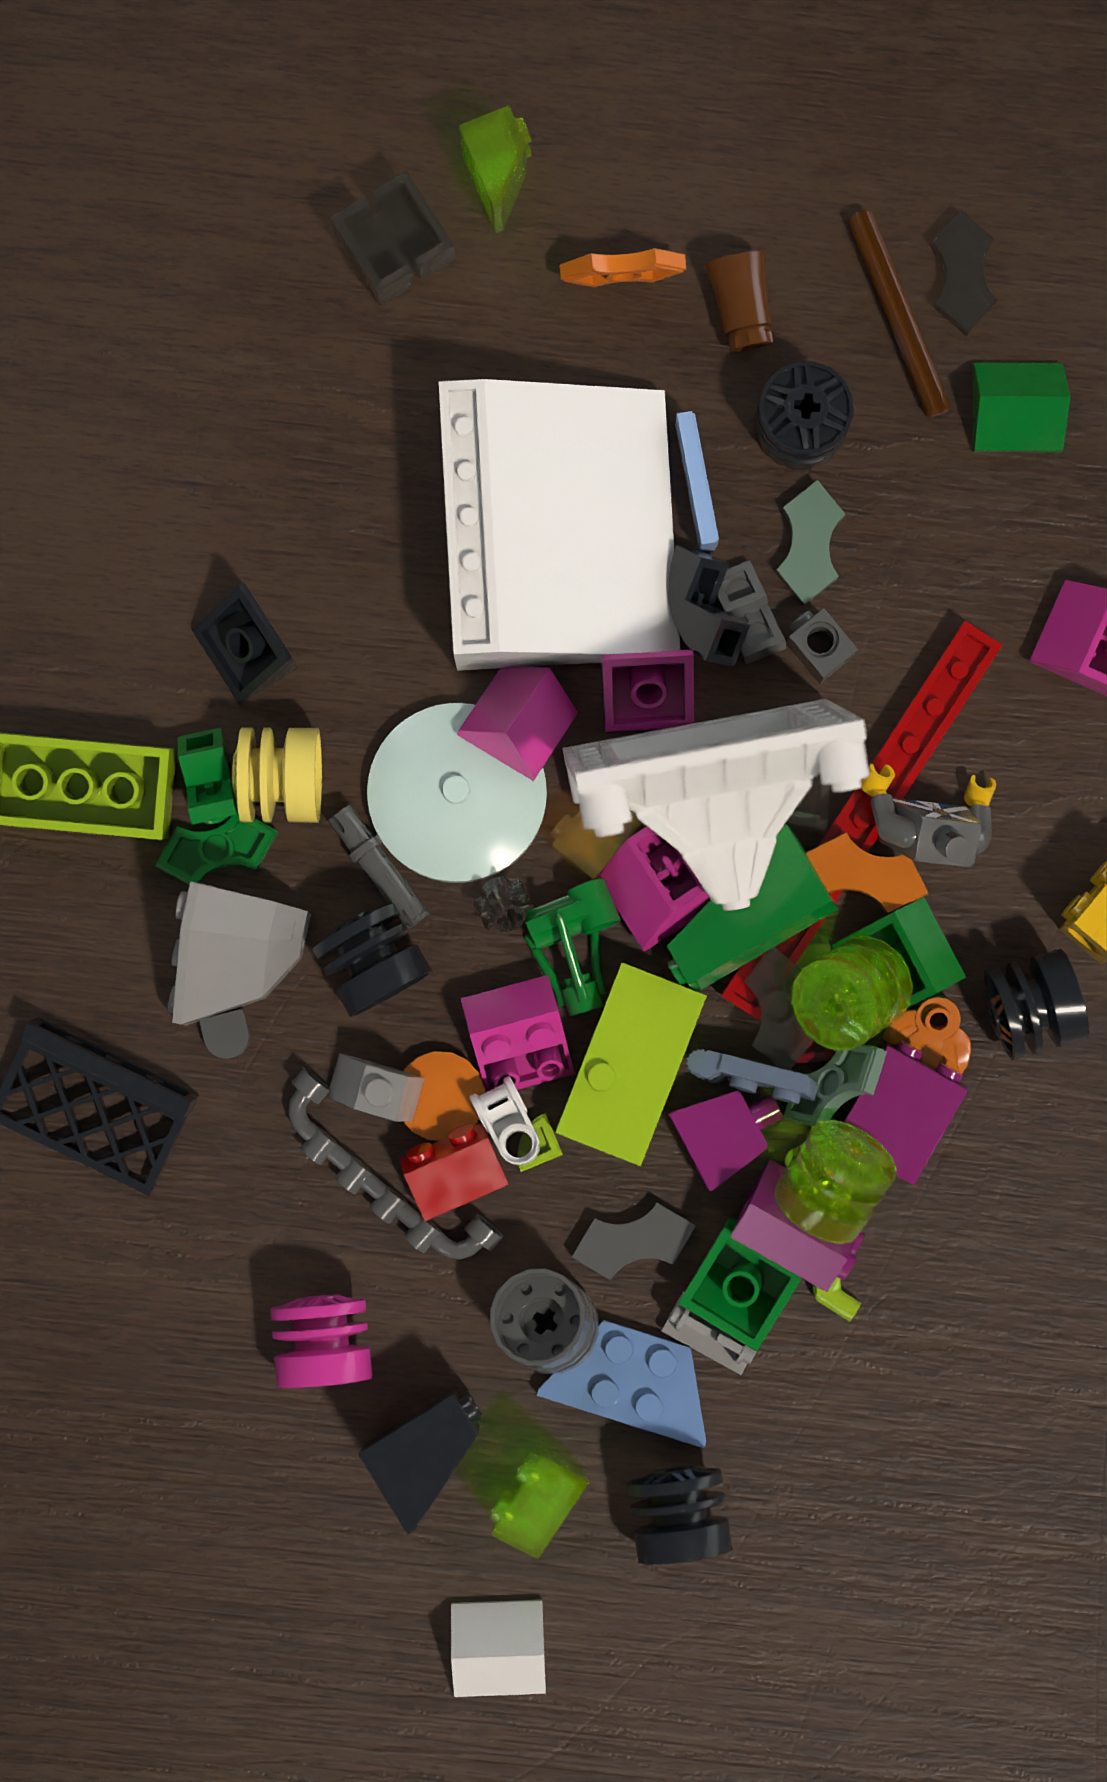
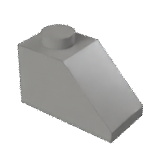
(375, 1088)

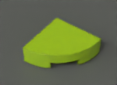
(548, 1144)

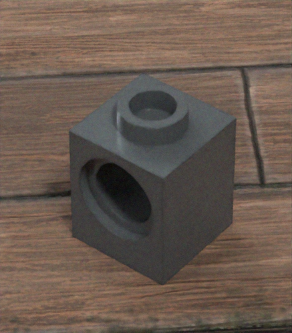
(824, 664)

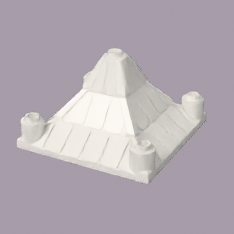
(719, 785)

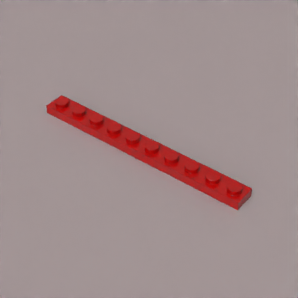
(907, 754)

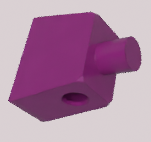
(724, 1134)

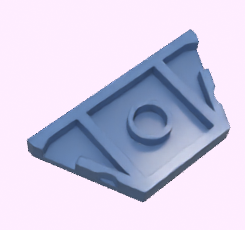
(635, 1382)

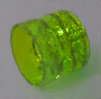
(852, 993)
(835, 1181)

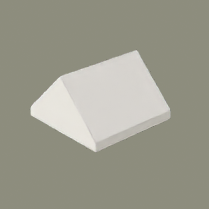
(497, 1648)

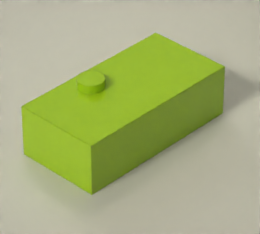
(86, 786)
(631, 1064)

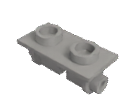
(707, 1339)

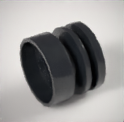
(778, 421)
(371, 959)
(1045, 1001)
(679, 1515)

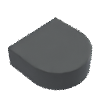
(226, 1034)

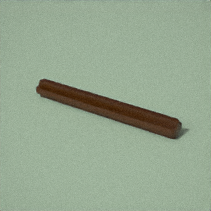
(899, 313)

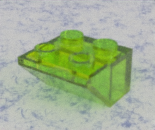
(539, 1502)

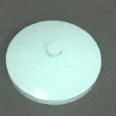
(448, 803)

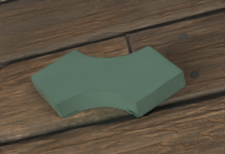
(811, 522)
(842, 1078)

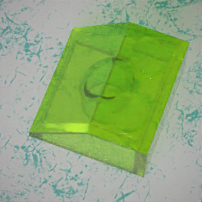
(496, 158)

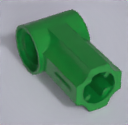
(586, 910)

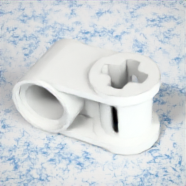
(506, 1119)

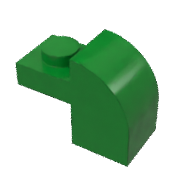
(207, 776)

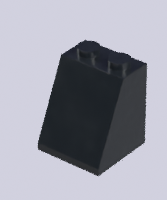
(421, 1454)

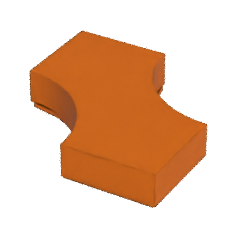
(643, 266)
(888, 880)

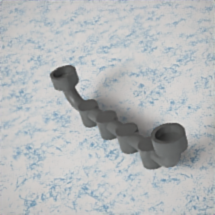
(387, 1202)

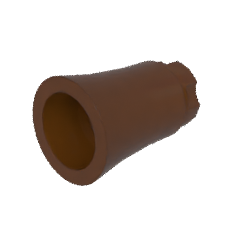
(742, 299)

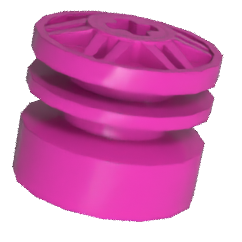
(321, 1342)

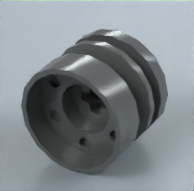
(518, 1318)

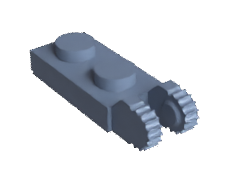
(749, 1075)

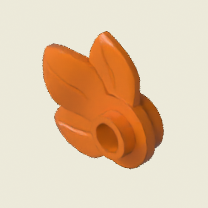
(938, 1043)

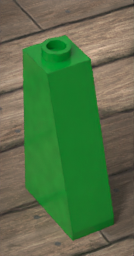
(725, 940)

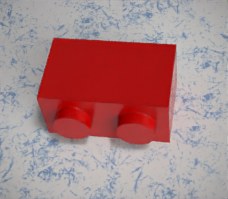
(452, 1170)

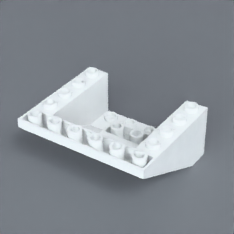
(556, 522)

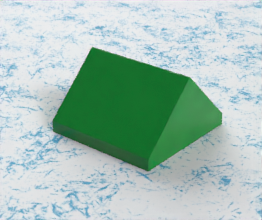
(1019, 407)

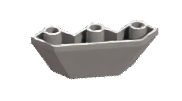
(231, 951)

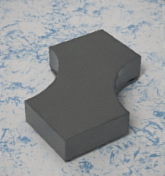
(653, 1236)

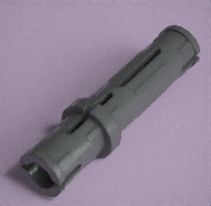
(378, 866)

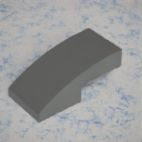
(746, 600)

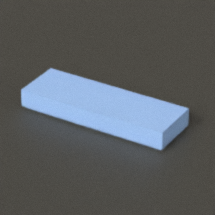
(696, 481)

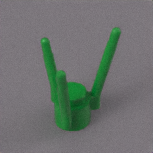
(580, 992)

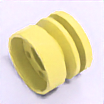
(278, 775)

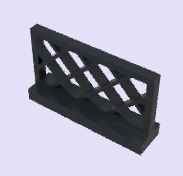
(102, 1068)

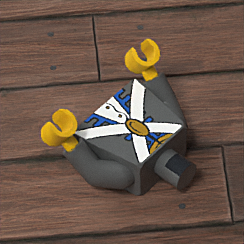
(929, 829)

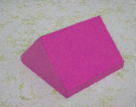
(648, 690)
(520, 718)

